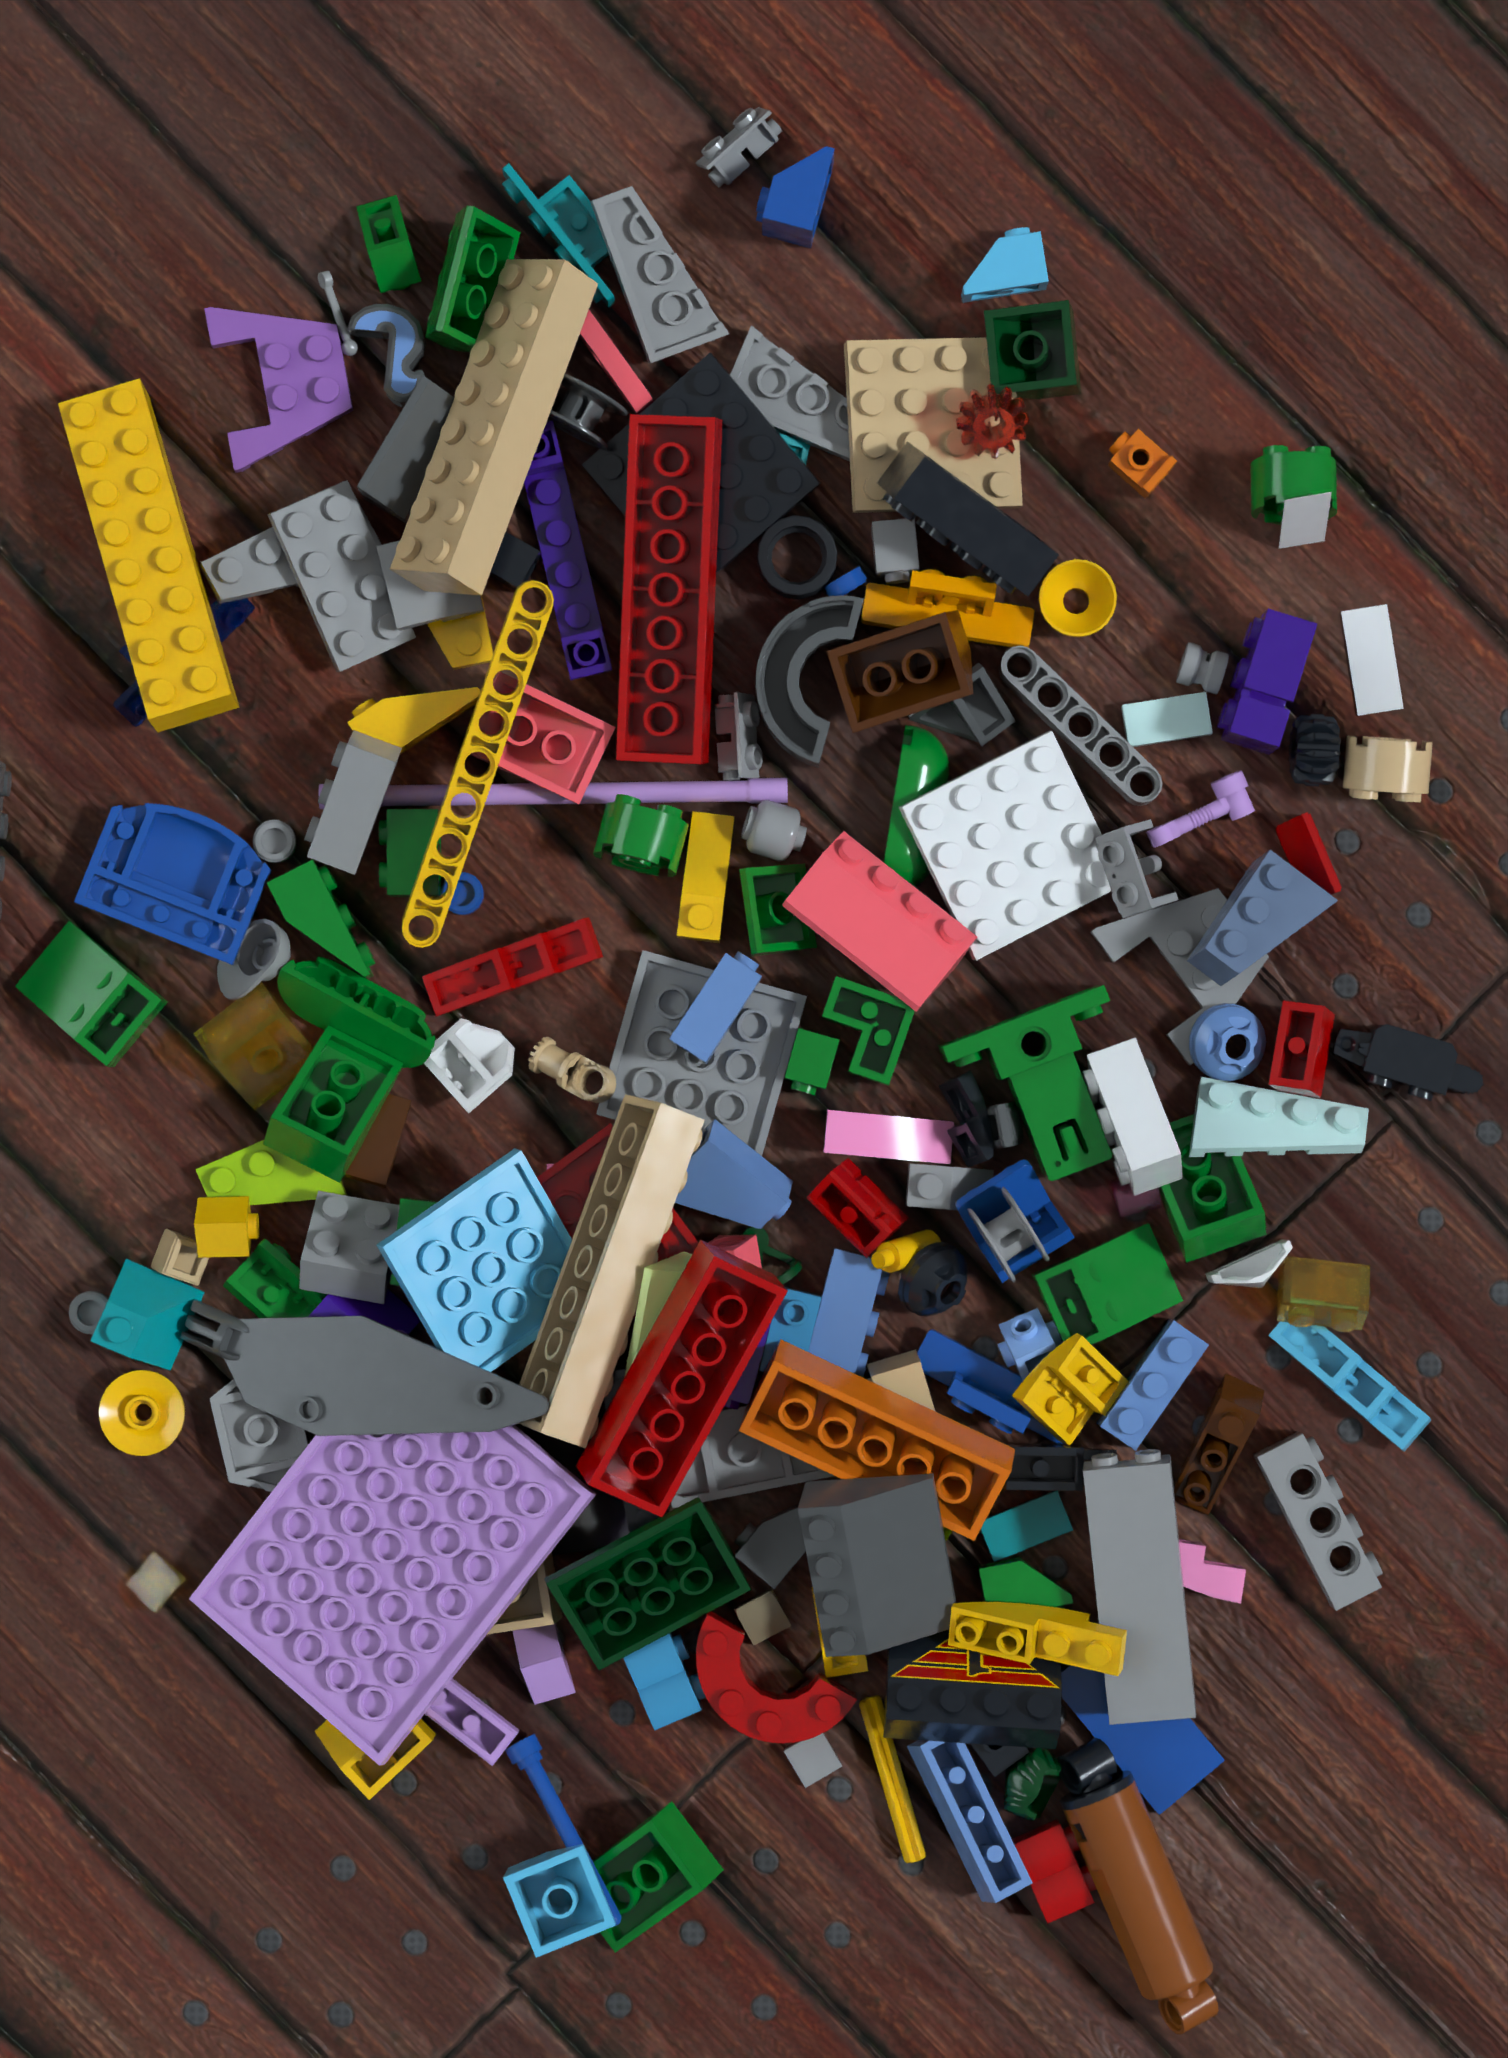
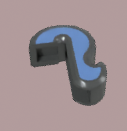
(405, 346)

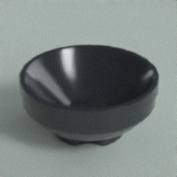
(928, 1275)

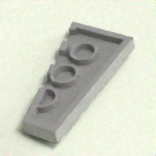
(657, 288)
(253, 567)

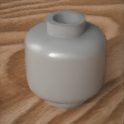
(773, 830)

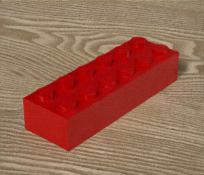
(681, 1379)

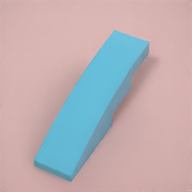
(1353, 1381)

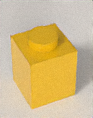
(225, 1226)

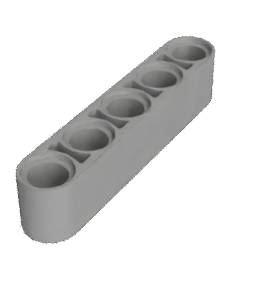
(1072, 705)

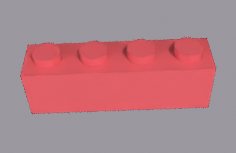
(879, 921)

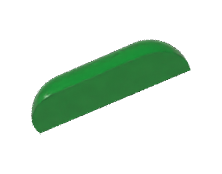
(920, 770)
(340, 998)

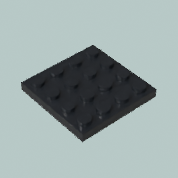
(758, 467)

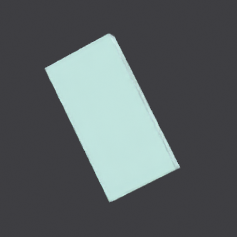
(1166, 719)

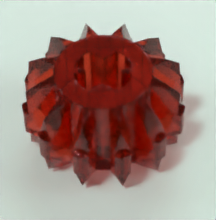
(992, 437)

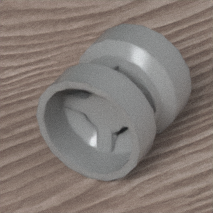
(1202, 668)

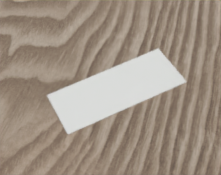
(1304, 520)
(1372, 660)

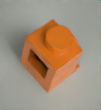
(1140, 477)

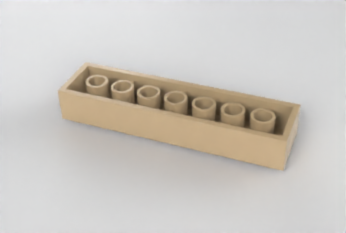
(494, 426)
(605, 1265)

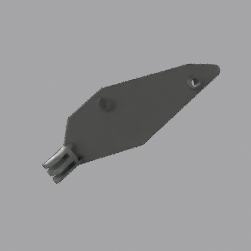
(357, 1376)

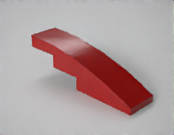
(512, 966)

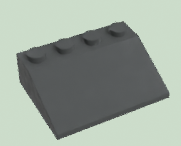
(876, 1561)

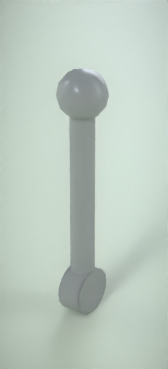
(349, 346)

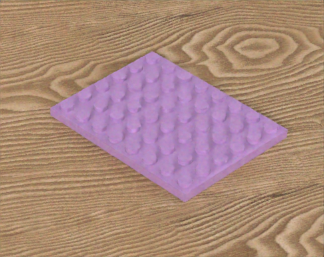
(389, 1567)

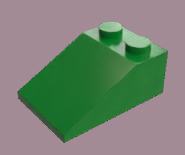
(332, 1103)
(1212, 1202)
(654, 1873)

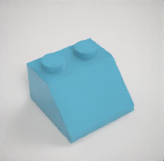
(558, 1898)

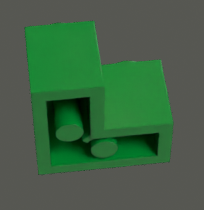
(882, 1025)

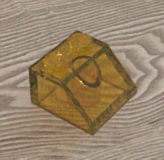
(255, 1045)

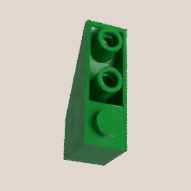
(311, 908)

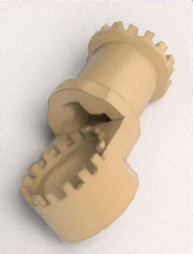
(571, 1070)

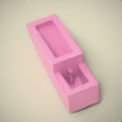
(888, 1137)
(1210, 1577)

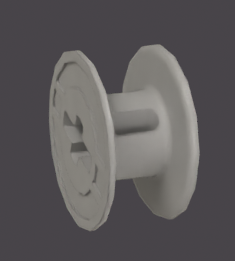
(1008, 1234)

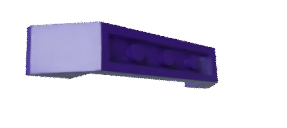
(565, 560)

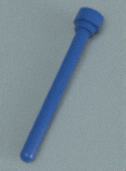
(528, 1756)

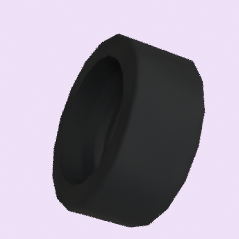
(786, 526)

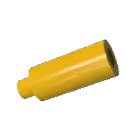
(897, 1253)

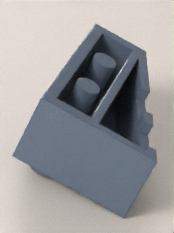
(1258, 916)

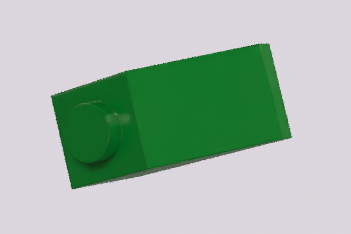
(388, 244)

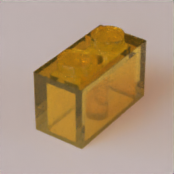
(1323, 1293)

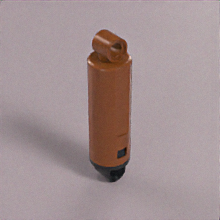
(1137, 1886)

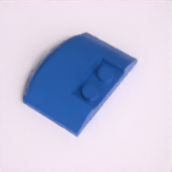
(175, 877)

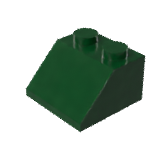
(1033, 350)

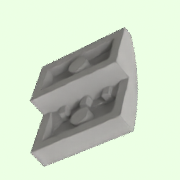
(418, 607)

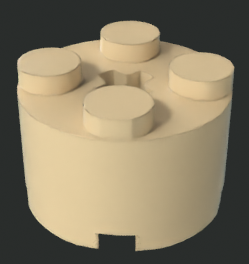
(1387, 766)

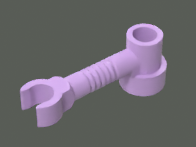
(1230, 800)

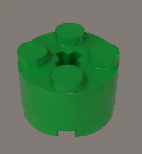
(1290, 475)
(641, 836)

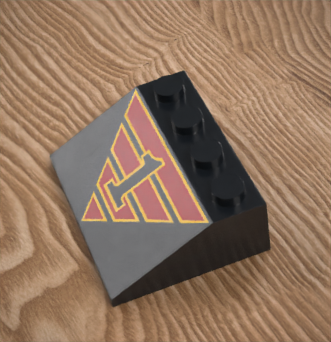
(970, 1696)

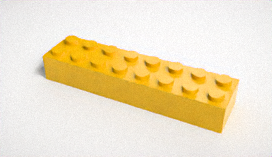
(148, 556)

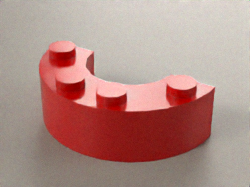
(757, 1711)

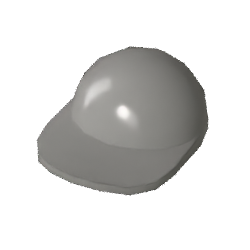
(259, 959)

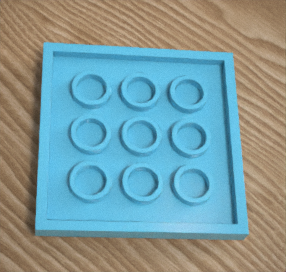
(482, 1263)

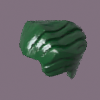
(1031, 1783)

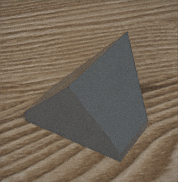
(971, 717)

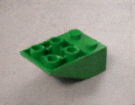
(91, 995)
(1108, 1286)

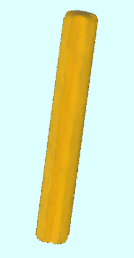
(892, 1781)

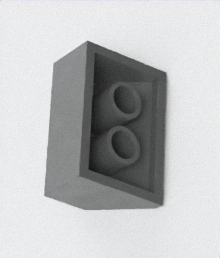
(402, 459)

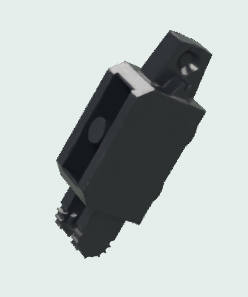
(1407, 1059)
(1049, 1466)

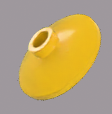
(120, 1418)

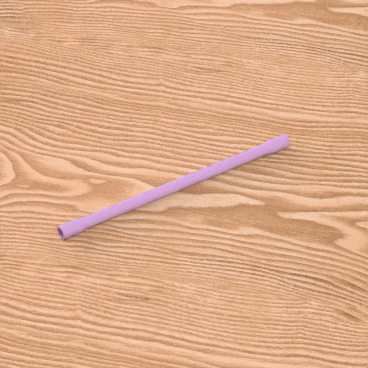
(749, 791)

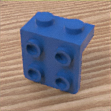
(1034, 1203)

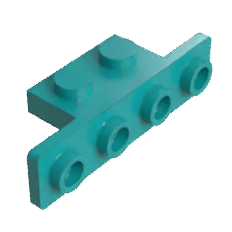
(569, 220)

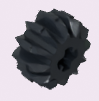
(1314, 749)

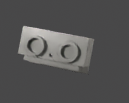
(1127, 872)

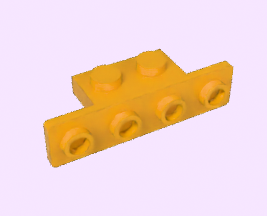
(935, 593)

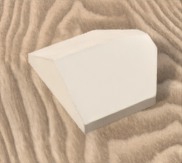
(471, 1062)
(1253, 1268)

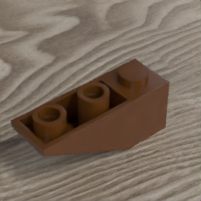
(1218, 1443)

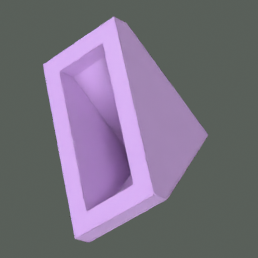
(543, 1663)

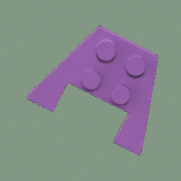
(300, 376)

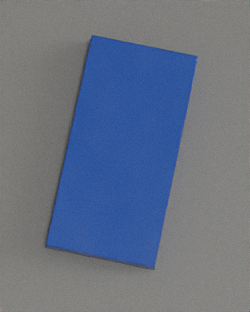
(1162, 1755)

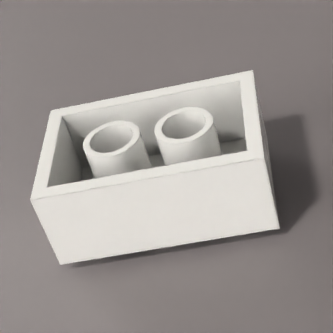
(1132, 1117)

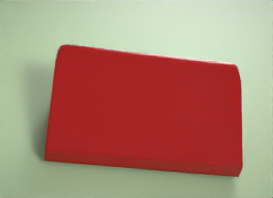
(1307, 852)

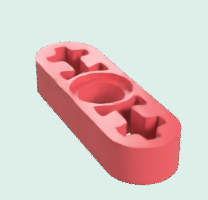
(614, 365)

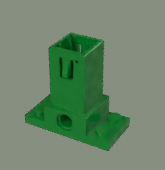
(1046, 1084)

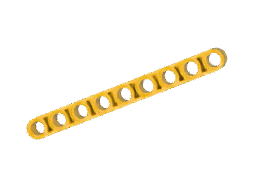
(476, 785)

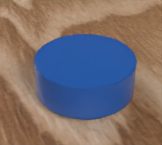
(846, 582)
(467, 895)

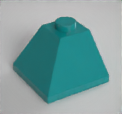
(146, 1315)

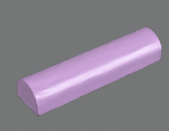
(472, 1722)

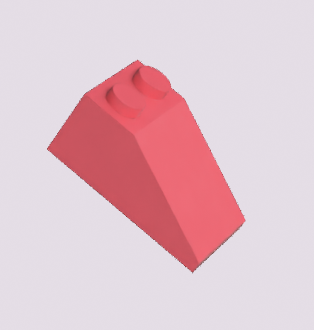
(548, 741)

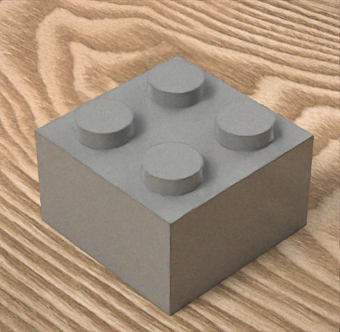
(342, 1248)

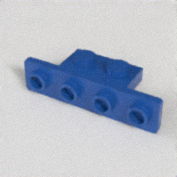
(977, 1383)

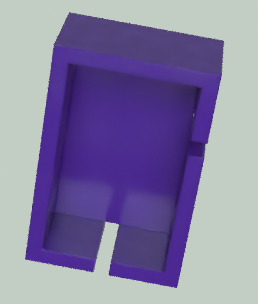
(1266, 681)

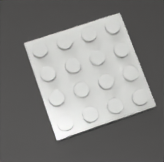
(1010, 844)

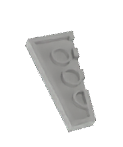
(792, 396)

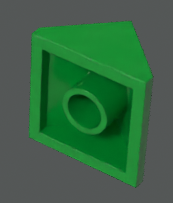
(769, 924)

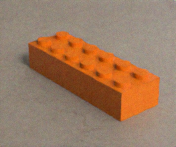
(873, 1432)

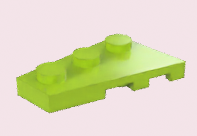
(264, 1177)

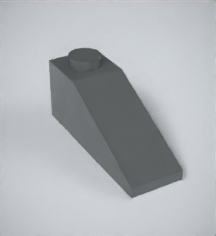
(772, 1545)

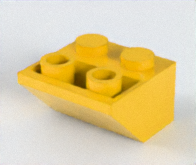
(364, 1771)

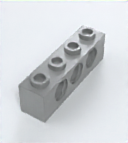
(1339, 1585)

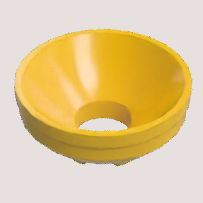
(1085, 577)

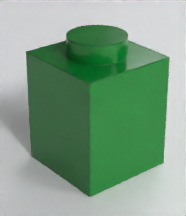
(811, 1061)

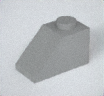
(941, 1185)

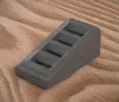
(1005, 1125)

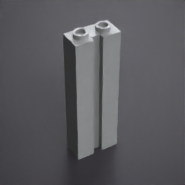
(1140, 1584)

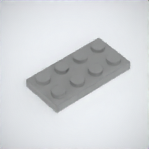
(339, 574)

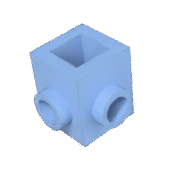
(1027, 1338)

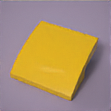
(1070, 1387)

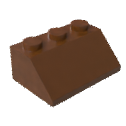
(903, 670)

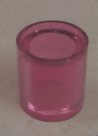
(1128, 1204)

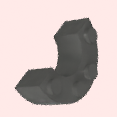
(779, 667)

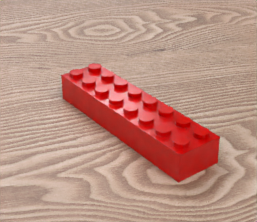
(669, 588)

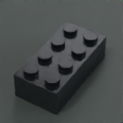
(973, 524)

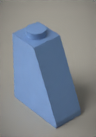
(717, 1006)
(734, 1180)

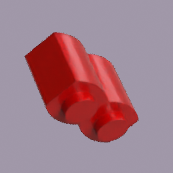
(1055, 1874)

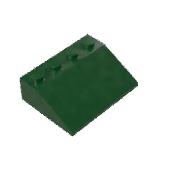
(648, 1583)

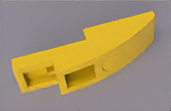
(1038, 1631)

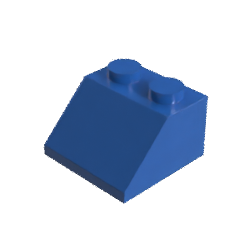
(795, 199)

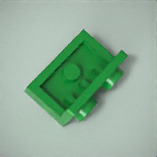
(270, 1284)

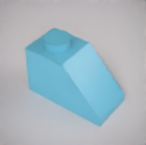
(1009, 268)

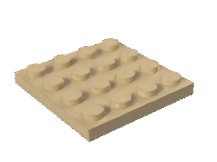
(914, 395)

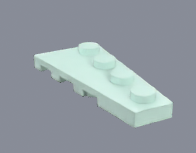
(1253, 1119)

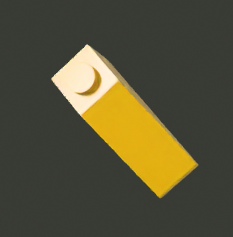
(411, 718)
(705, 877)

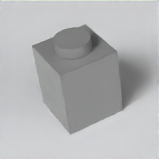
(894, 550)

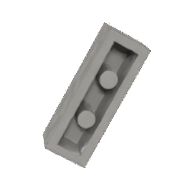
(351, 801)

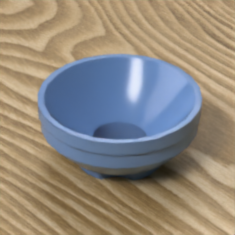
(1210, 1037)

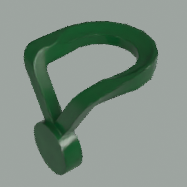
(763, 1241)

